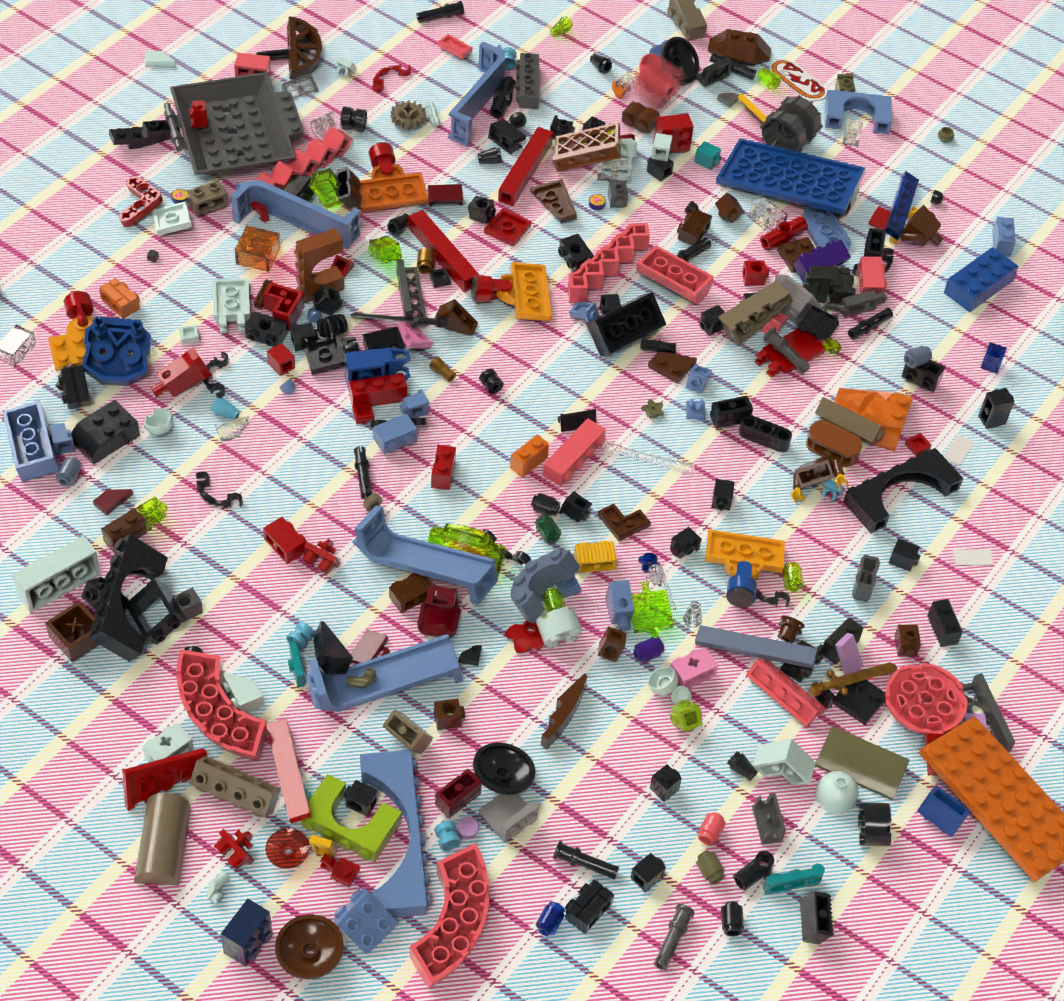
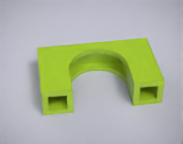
(365, 841)

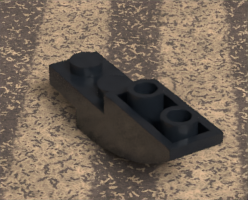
(138, 137)

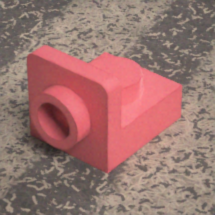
(777, 322)

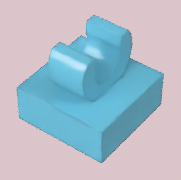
(832, 487)

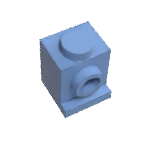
(415, 405)
(61, 439)

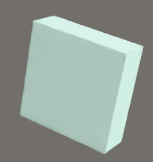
(189, 334)

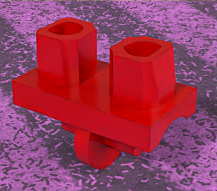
(328, 560)
(240, 855)

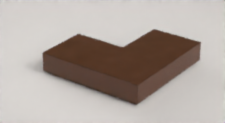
(623, 526)

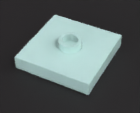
(172, 218)

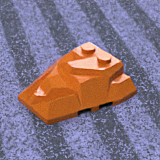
(881, 407)

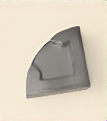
(728, 98)

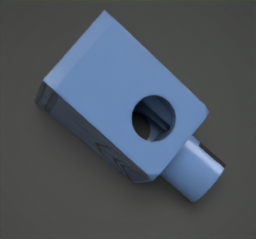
(620, 604)

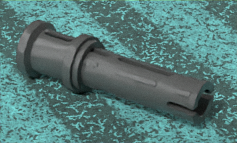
(781, 345)
(677, 928)

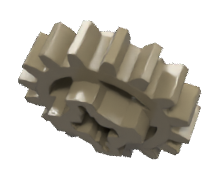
(408, 115)

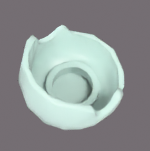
(159, 422)
(663, 681)

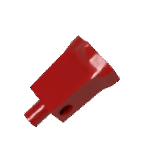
(181, 374)

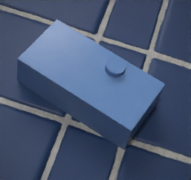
(30, 441)

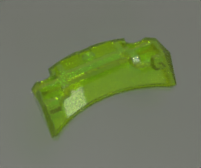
(470, 541)

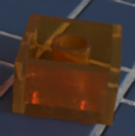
(257, 248)

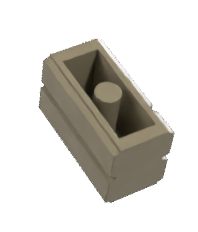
(407, 732)

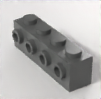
(528, 81)

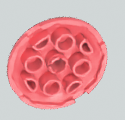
(927, 683)

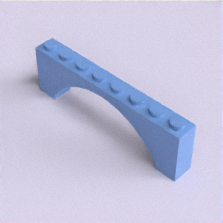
(393, 775)

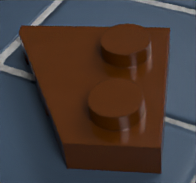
(672, 365)

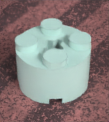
(559, 626)

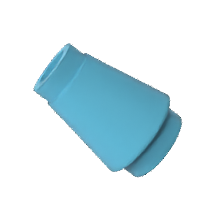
(225, 409)

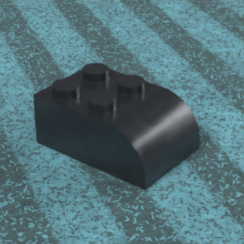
(104, 431)

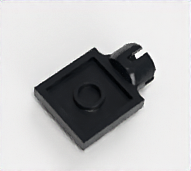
(328, 353)

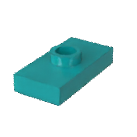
(296, 665)

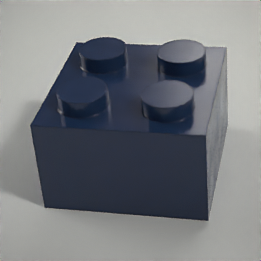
(247, 932)

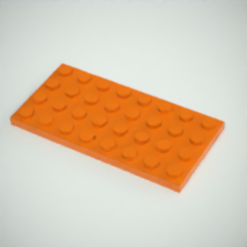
(1000, 796)

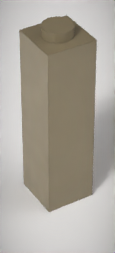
(850, 420)

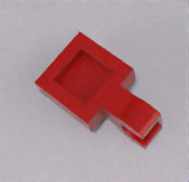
(342, 871)

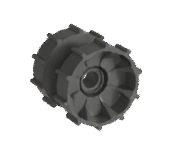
(792, 124)

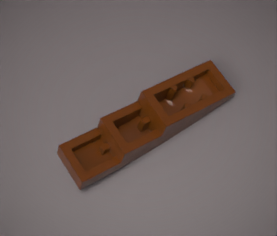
(565, 710)

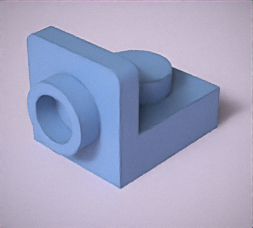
(584, 310)
(697, 378)

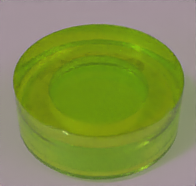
(832, 346)

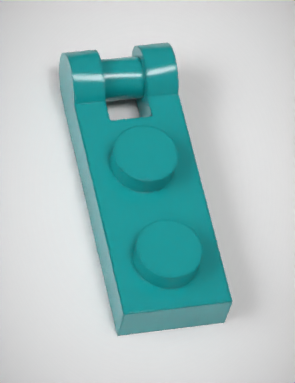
(794, 879)

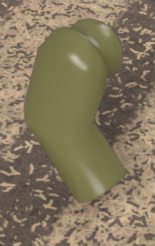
(364, 681)

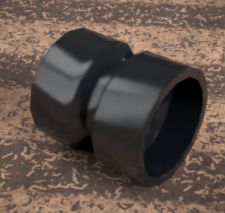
(352, 118)

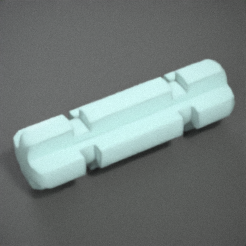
(432, 113)

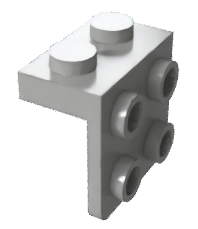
(509, 815)

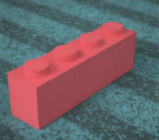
(574, 452)

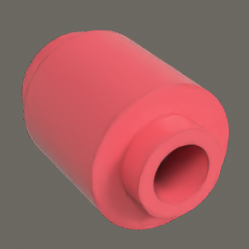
(711, 828)

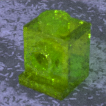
(152, 511)

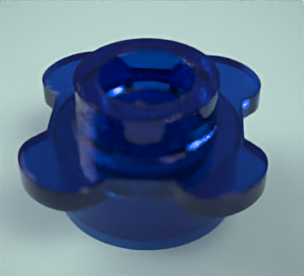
(648, 557)

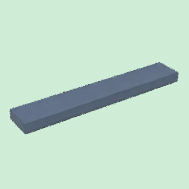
(756, 646)

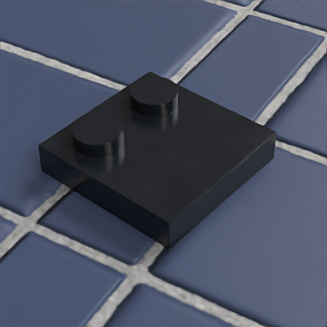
(862, 701)

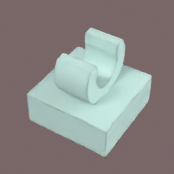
(346, 65)

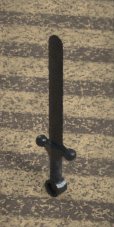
(440, 322)

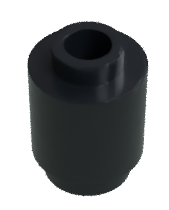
(545, 504)
(732, 919)

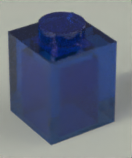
(993, 357)

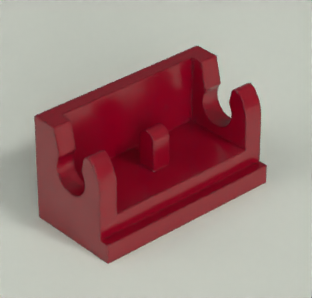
(445, 193)

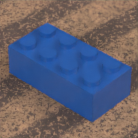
(981, 279)

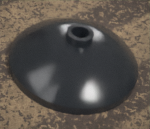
(682, 56)
(504, 768)

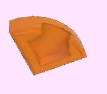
(619, 93)

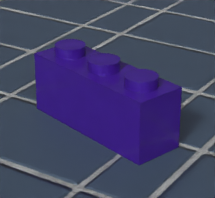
(831, 255)

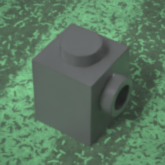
(617, 194)

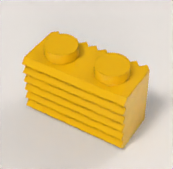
(595, 556)

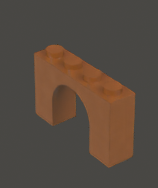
(312, 251)

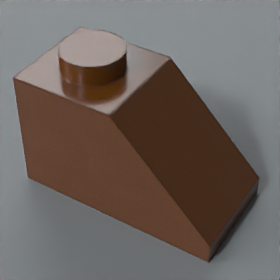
(457, 318)

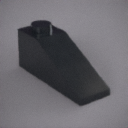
(330, 652)

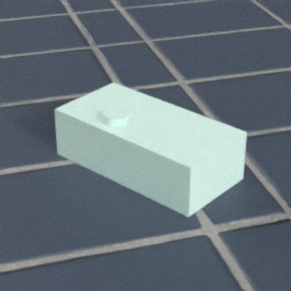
(56, 574)

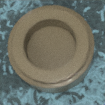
(371, 501)

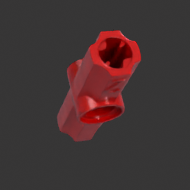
(783, 233)

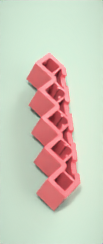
(317, 155)
(607, 261)

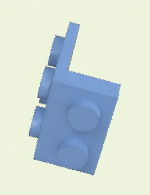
(364, 920)

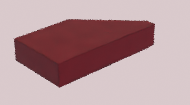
(112, 499)

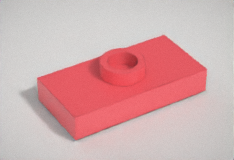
(455, 46)

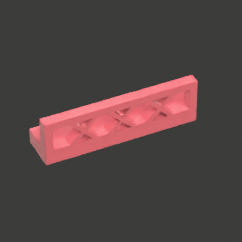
(785, 691)

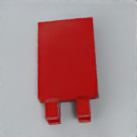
(803, 343)

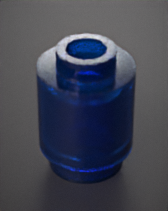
(550, 919)

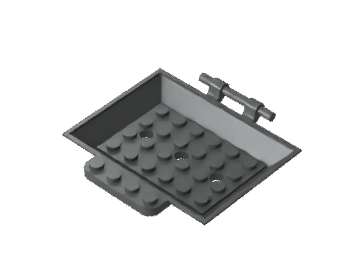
(256, 115)

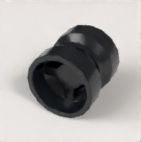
(492, 382)

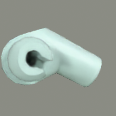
(213, 891)

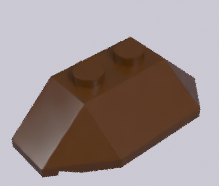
(740, 46)

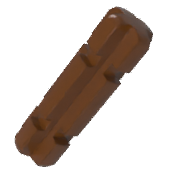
(259, 300)

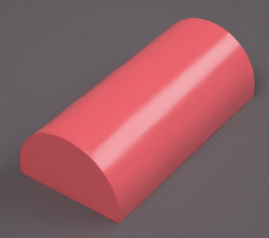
(675, 274)

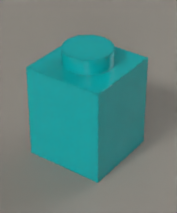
(708, 155)

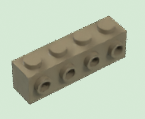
(234, 786)

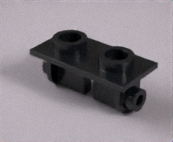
(574, 420)

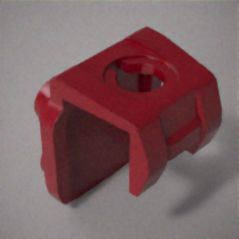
(439, 612)

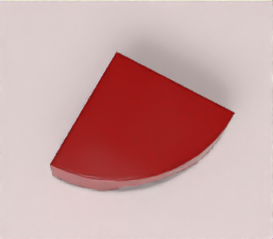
(261, 210)

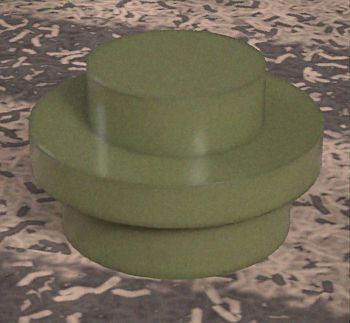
(946, 134)

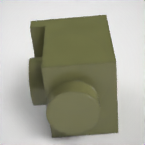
(845, 83)

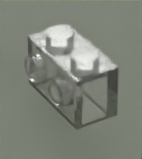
(766, 214)

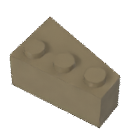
(688, 18)

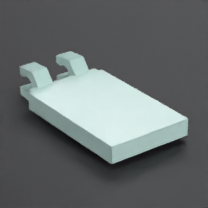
(231, 302)

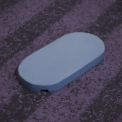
(824, 227)

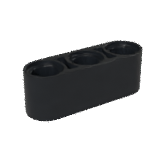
(765, 433)

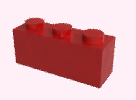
(378, 390)

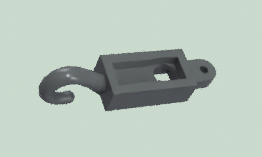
(857, 303)

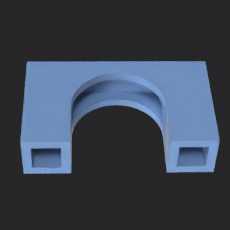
(877, 106)

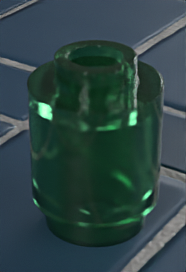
(548, 529)

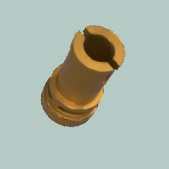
(440, 367)

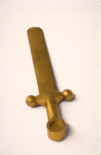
(839, 682)

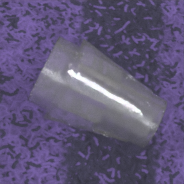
(693, 615)

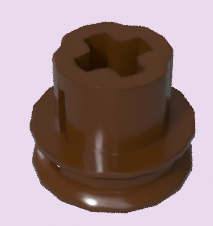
(789, 628)

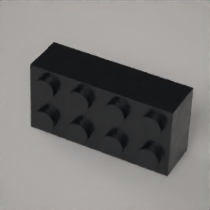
(626, 323)

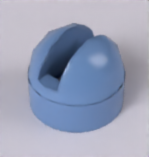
(313, 315)
(288, 387)

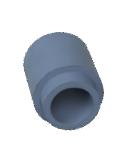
(917, 356)
(68, 471)

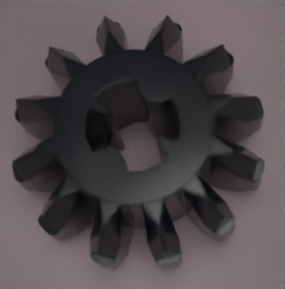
(332, 325)

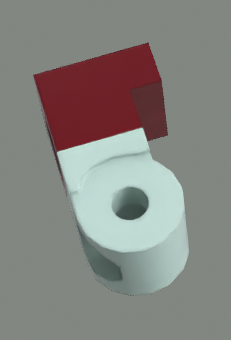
(628, 145)

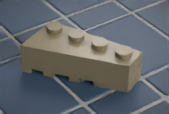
(755, 312)

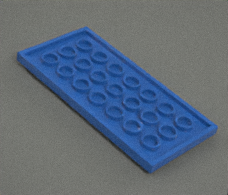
(791, 175)

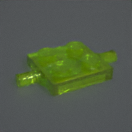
(651, 611)

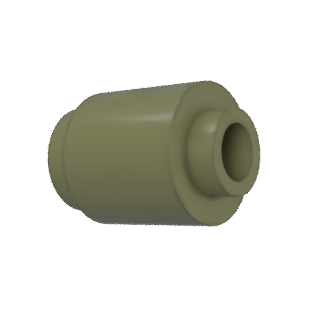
(710, 867)

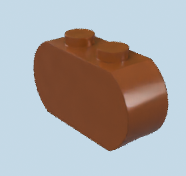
(833, 441)

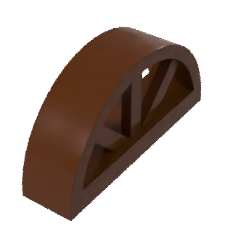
(305, 29)

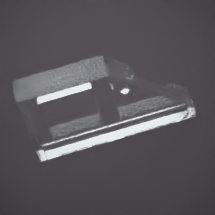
(232, 429)

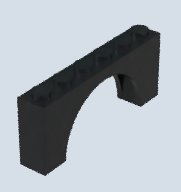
(927, 468)
(111, 625)

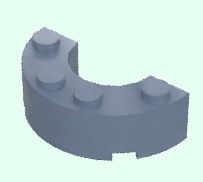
(538, 577)

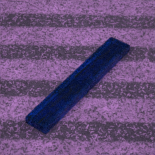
(901, 205)

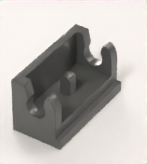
(769, 820)

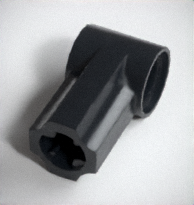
(754, 871)

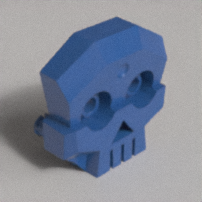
(115, 365)

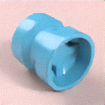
(510, 55)
(300, 635)
(447, 834)

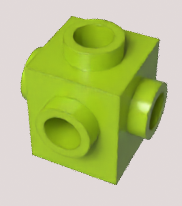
(686, 715)

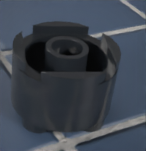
(874, 824)

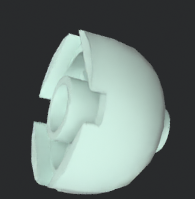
(837, 792)

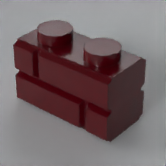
(458, 793)

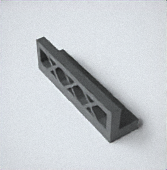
(405, 294)
(990, 709)

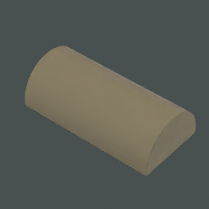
(162, 840)

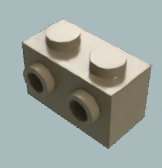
(207, 198)

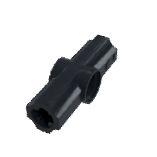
(502, 97)

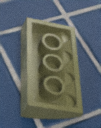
(864, 761)

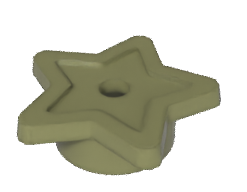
(657, 409)

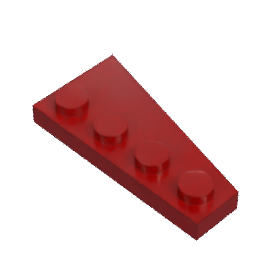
(158, 776)

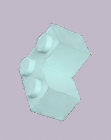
(784, 759)

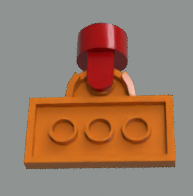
(389, 184)

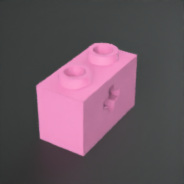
(695, 668)

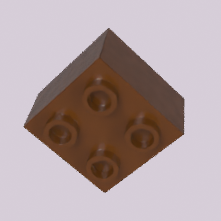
(72, 631)

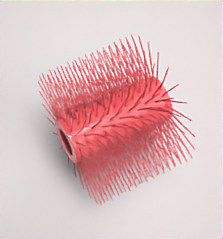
(657, 81)

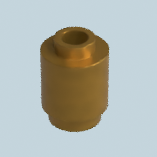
(425, 260)

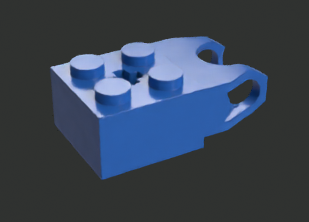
(375, 363)

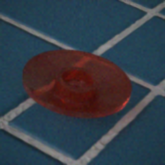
(285, 840)

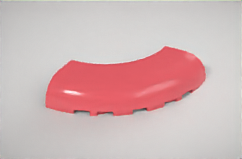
(213, 711)
(461, 918)

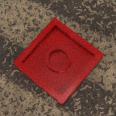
(507, 227)

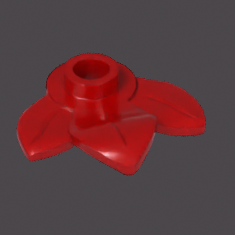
(524, 638)

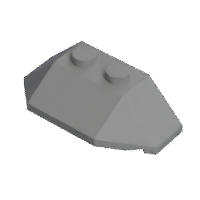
(799, 296)

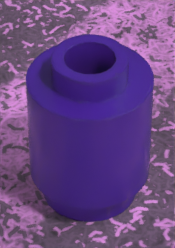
(648, 649)

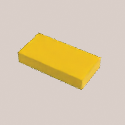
(322, 845)

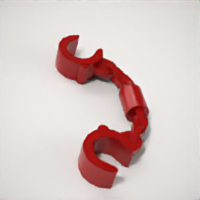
(380, 82)

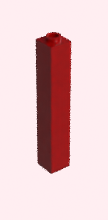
(525, 166)
(445, 252)

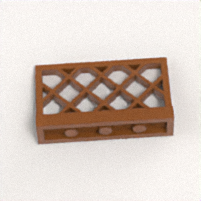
(589, 154)

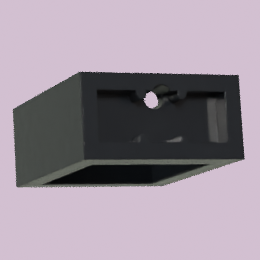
(144, 599)

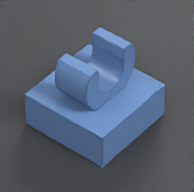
(695, 409)
(569, 588)

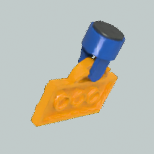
(744, 561)

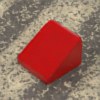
(879, 218)
(343, 265)

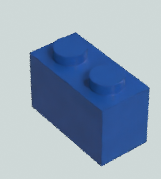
(943, 811)

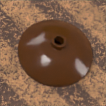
(307, 934)

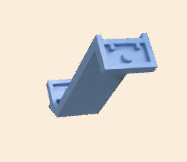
(492, 62)
(294, 210)
(424, 558)
(394, 674)

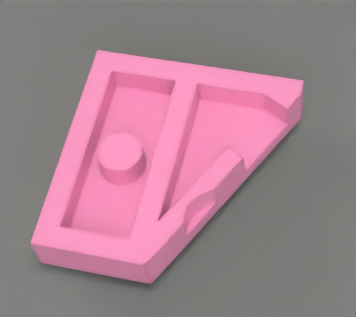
(413, 336)

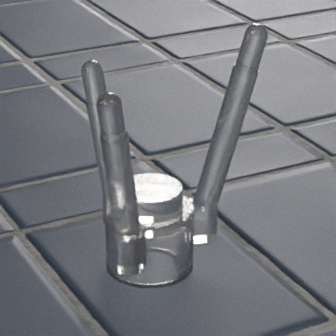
(657, 577)

